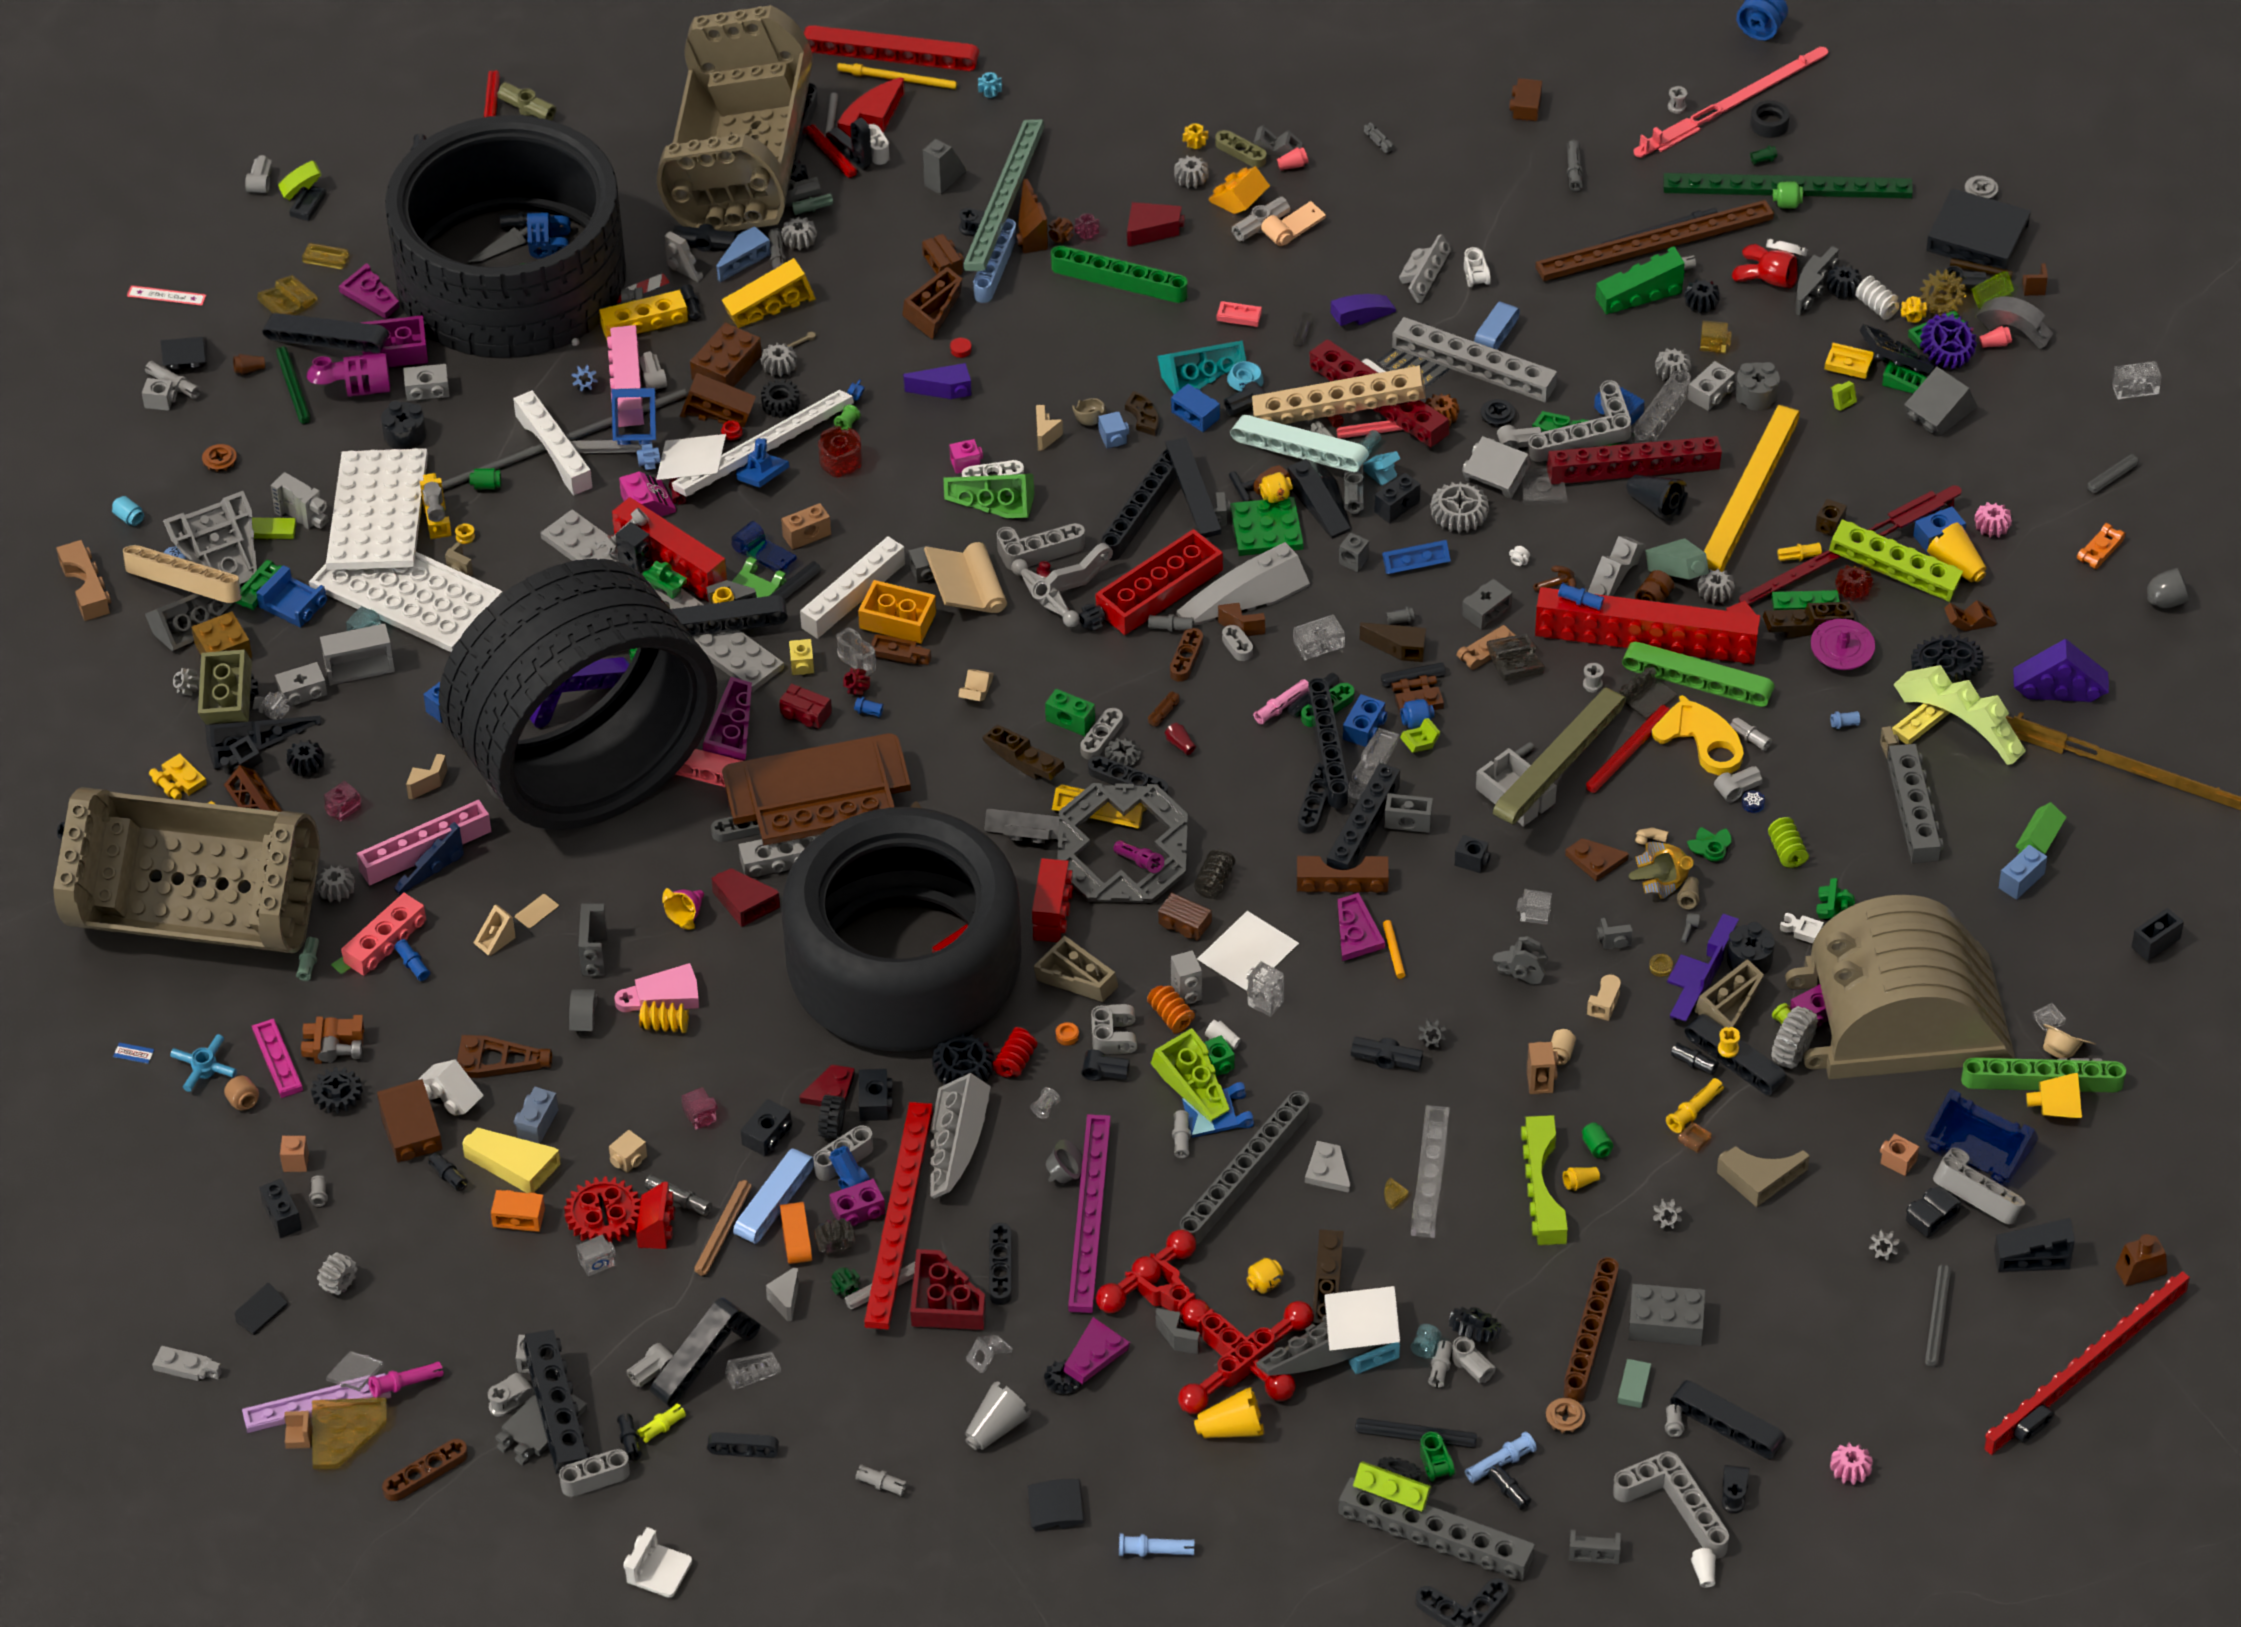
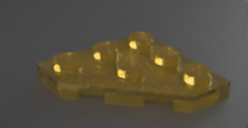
(343, 1428)

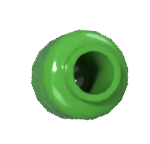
(1788, 195)

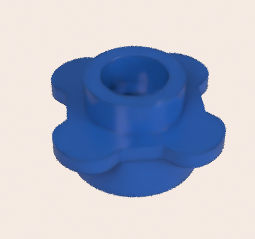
(856, 390)

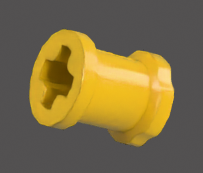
(1729, 1042)

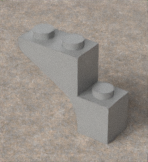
(1614, 567)

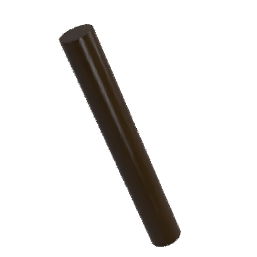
(1978, 267)

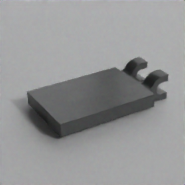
(528, 1430)

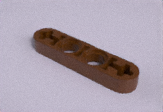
(427, 1473)

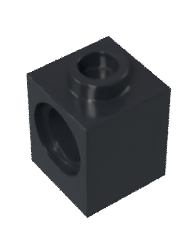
(1472, 854)

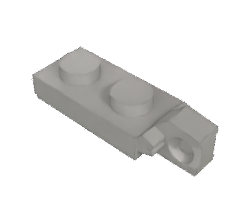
(185, 1364)

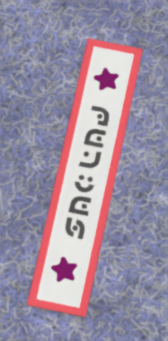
(166, 295)

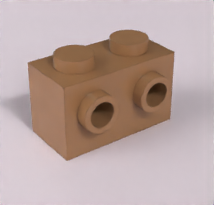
(1541, 1067)

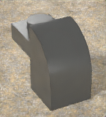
(582, 1010)

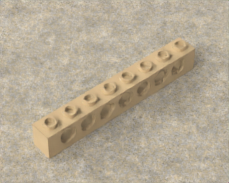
(1341, 396)

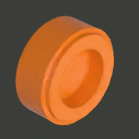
(1067, 1034)

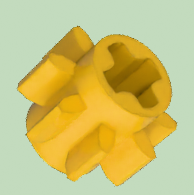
(1195, 136)
(1913, 309)

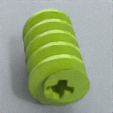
(1788, 842)

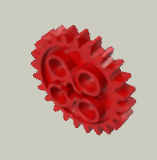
(585, 1214)

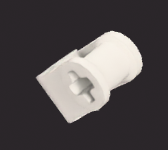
(1475, 267)

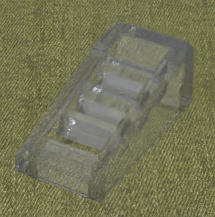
(737, 1368)

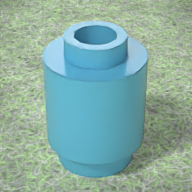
(127, 511)

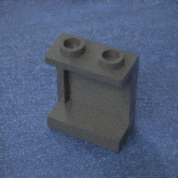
(592, 927)

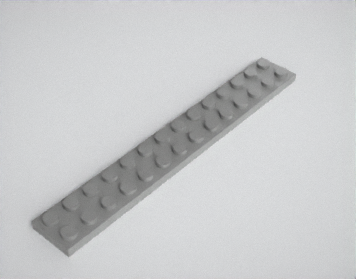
(728, 650)

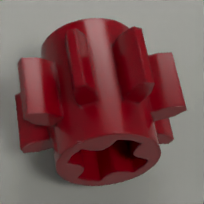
(856, 681)

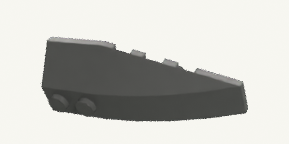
(1307, 1353)

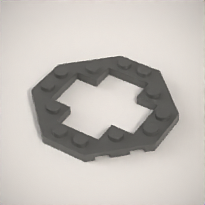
(1124, 798)

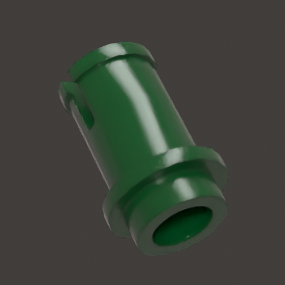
(1759, 156)

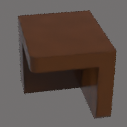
(2035, 284)

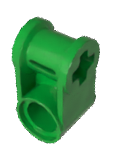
(1436, 1460)

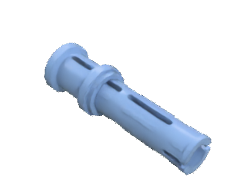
(1510, 1453)
(1143, 1545)

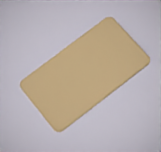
(536, 910)

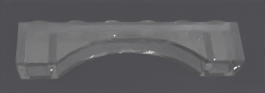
(1430, 1171)

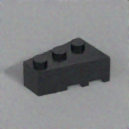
(2036, 1248)

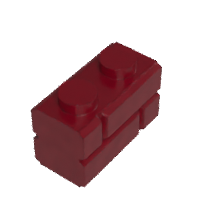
(805, 706)

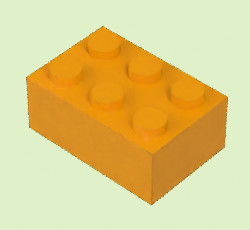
(897, 611)

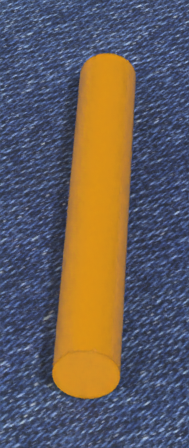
(1394, 950)

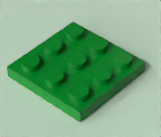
(1265, 525)

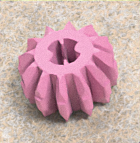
(1993, 519)
(1851, 1463)

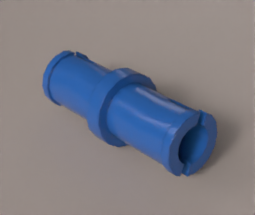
(1581, 596)
(412, 960)

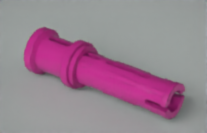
(395, 1381)

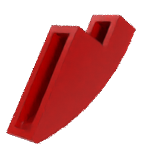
(874, 106)

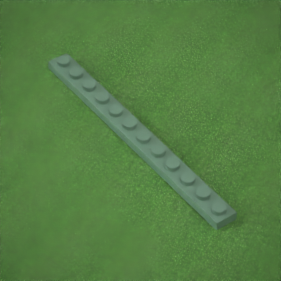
(1004, 195)

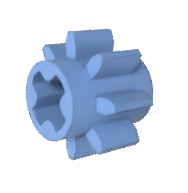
(580, 373)
(648, 456)

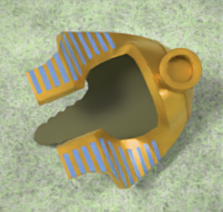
(1665, 864)

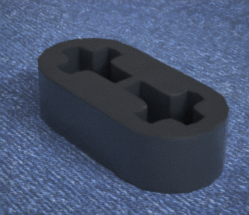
(2033, 1423)

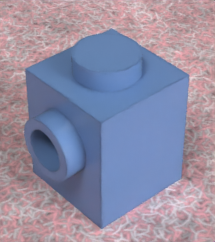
(1113, 429)

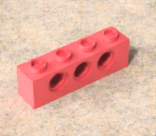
(382, 934)

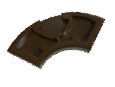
(1144, 412)

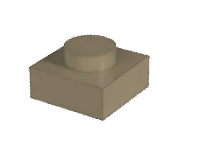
(1888, 739)

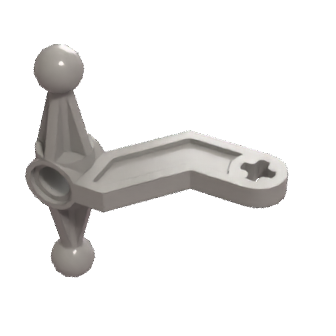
(1062, 580)

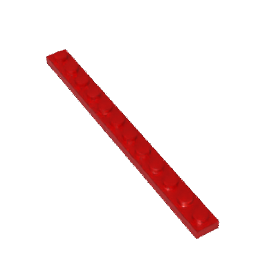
(898, 1216)
(2092, 1357)

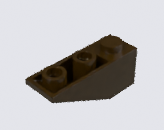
(1398, 641)

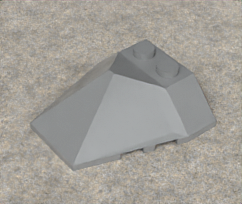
(218, 536)

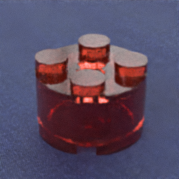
(840, 451)

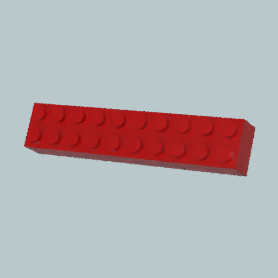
(1662, 625)

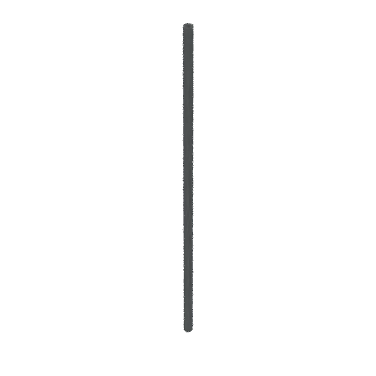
(571, 436)

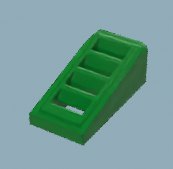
(1898, 376)

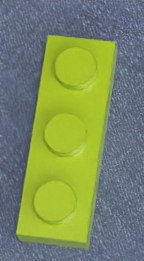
(1392, 1486)

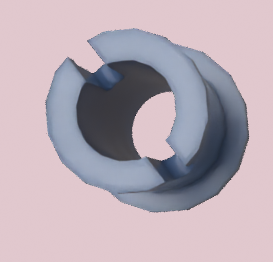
(1844, 719)

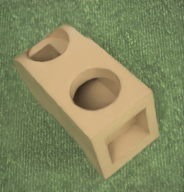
(1607, 998)

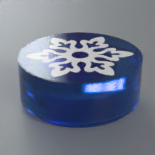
(1753, 801)

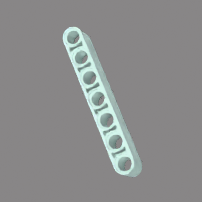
(1299, 443)

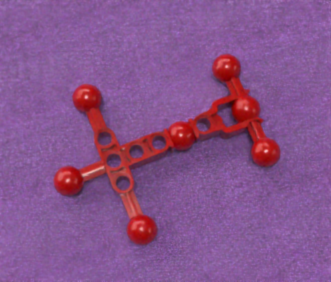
(1238, 1356)

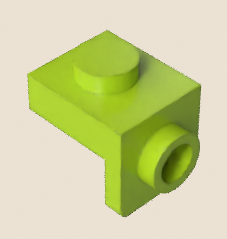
(1421, 738)

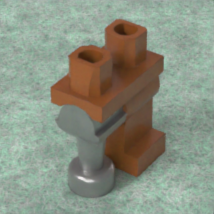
(333, 1038)

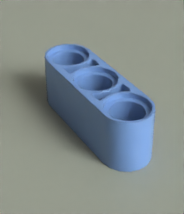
(1497, 325)

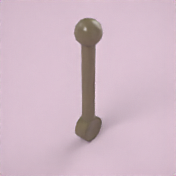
(810, 336)

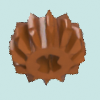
(1445, 405)

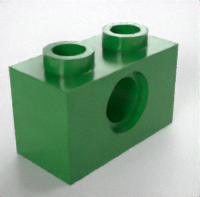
(1070, 712)

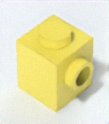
(801, 661)

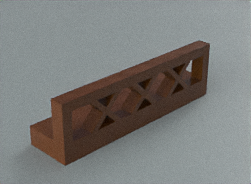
(251, 784)

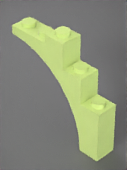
(1985, 714)

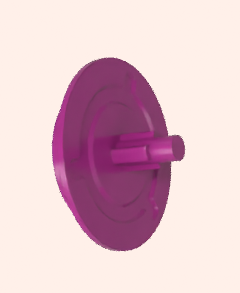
(1842, 644)

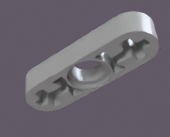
(1101, 725)

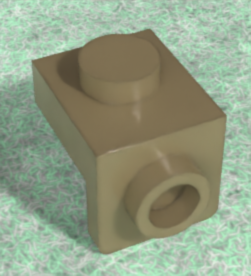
(456, 560)

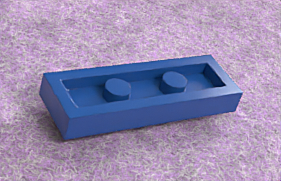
(1416, 556)

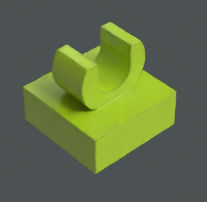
(1844, 395)

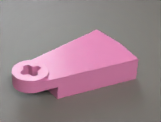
(669, 986)

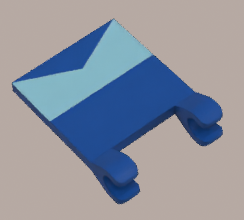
(1201, 1126)

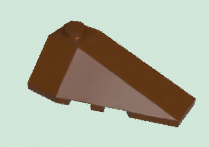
(1032, 222)

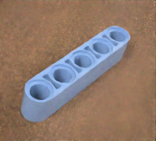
(988, 279)
(775, 1192)

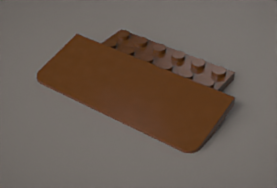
(815, 787)

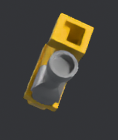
(434, 506)

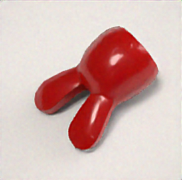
(1771, 266)

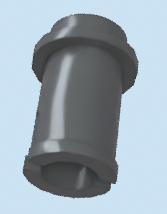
(1400, 616)

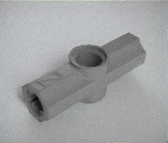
(1253, 223)

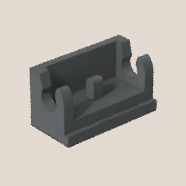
(1594, 1549)

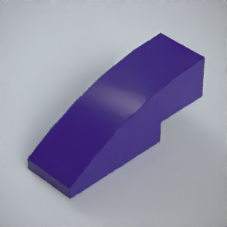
(1361, 308)

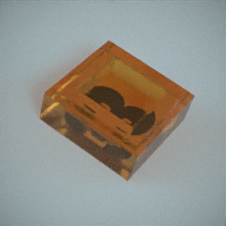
(1694, 1137)

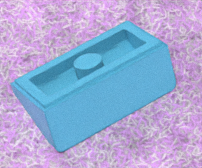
(1375, 1358)

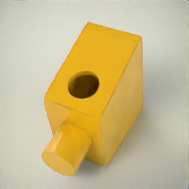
(2058, 1097)

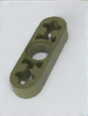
(1229, 142)

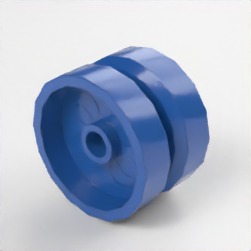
(1762, 17)

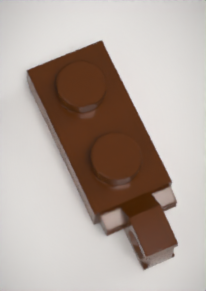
(900, 650)

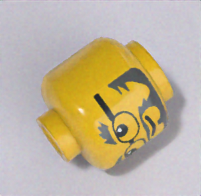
(1264, 1275)

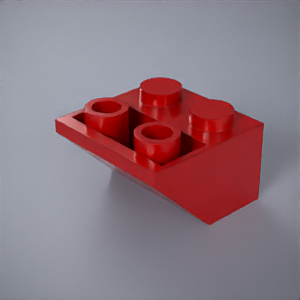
(655, 1217)

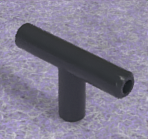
(1241, 488)

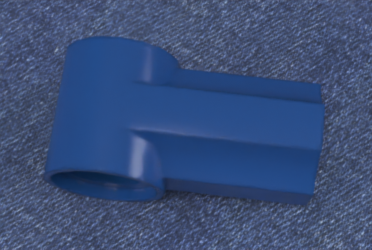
(847, 1168)

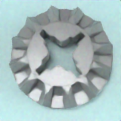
(1982, 182)

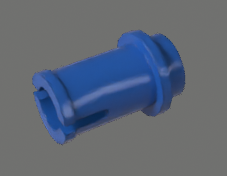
(868, 707)

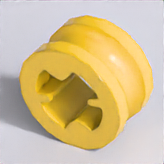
(465, 538)

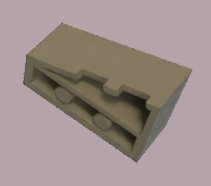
(1076, 971)
(1731, 995)

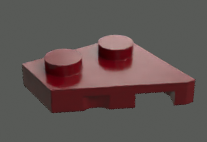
(833, 1081)

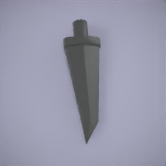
(507, 242)

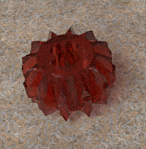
(1854, 582)

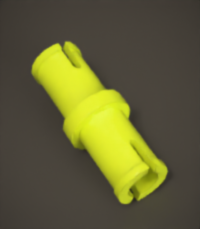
(661, 1423)

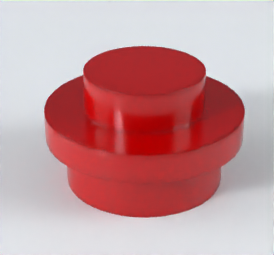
(732, 430)

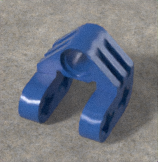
(539, 229)

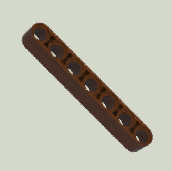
(1591, 1329)

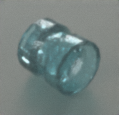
(1425, 1341)

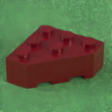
(944, 1295)

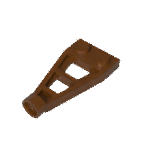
(473, 1048)

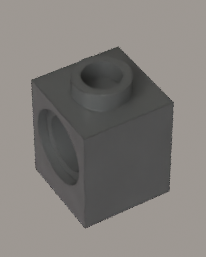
(1354, 552)
(920, 565)

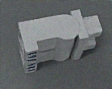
(298, 501)

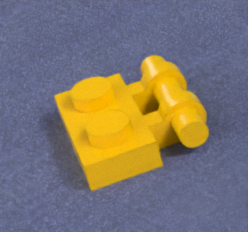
(182, 773)

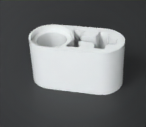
(879, 145)

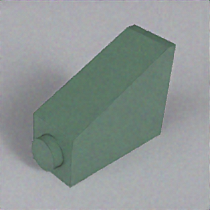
(1678, 559)

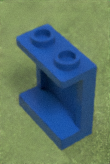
(290, 598)

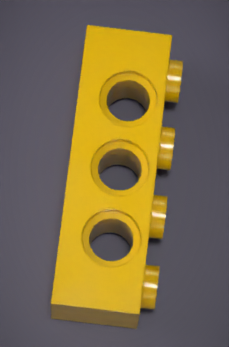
(645, 313)

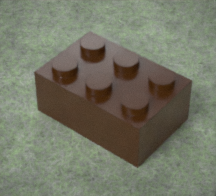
(727, 355)

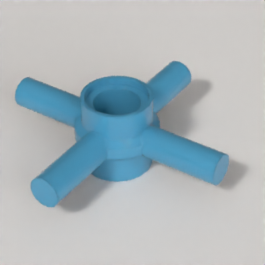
(203, 1063)

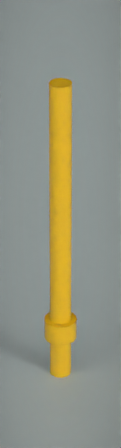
(859, 70)

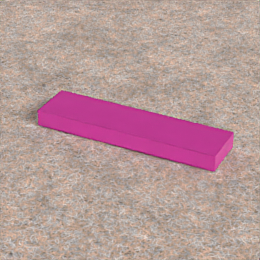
(277, 1058)

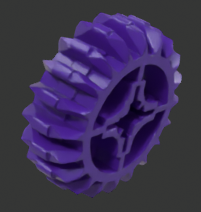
(1949, 353)

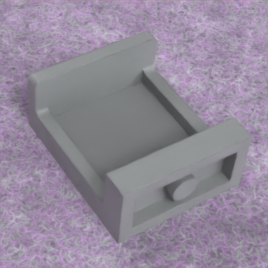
(1497, 466)

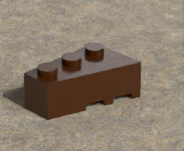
(933, 302)
(717, 401)

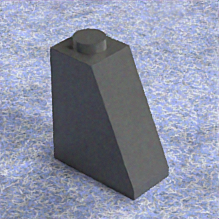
(941, 166)

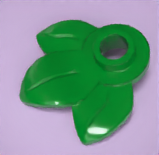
(1710, 845)

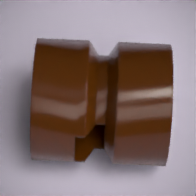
(1655, 587)

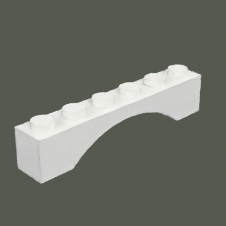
(569, 463)

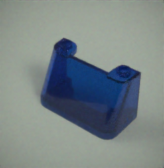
(1988, 1139)

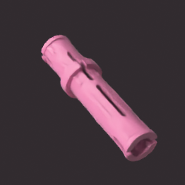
(1276, 705)

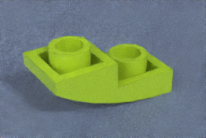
(303, 176)

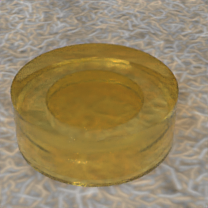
(1660, 965)

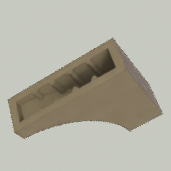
(1760, 1177)

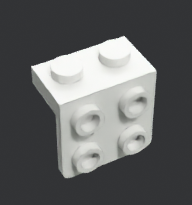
(655, 1566)

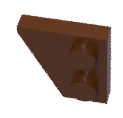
(1595, 858)

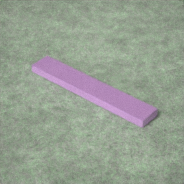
(272, 1413)

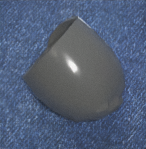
(2167, 589)

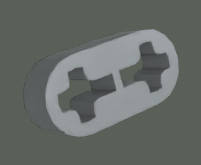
(1233, 645)

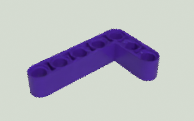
(598, 675)

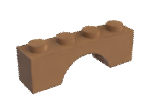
(76, 563)

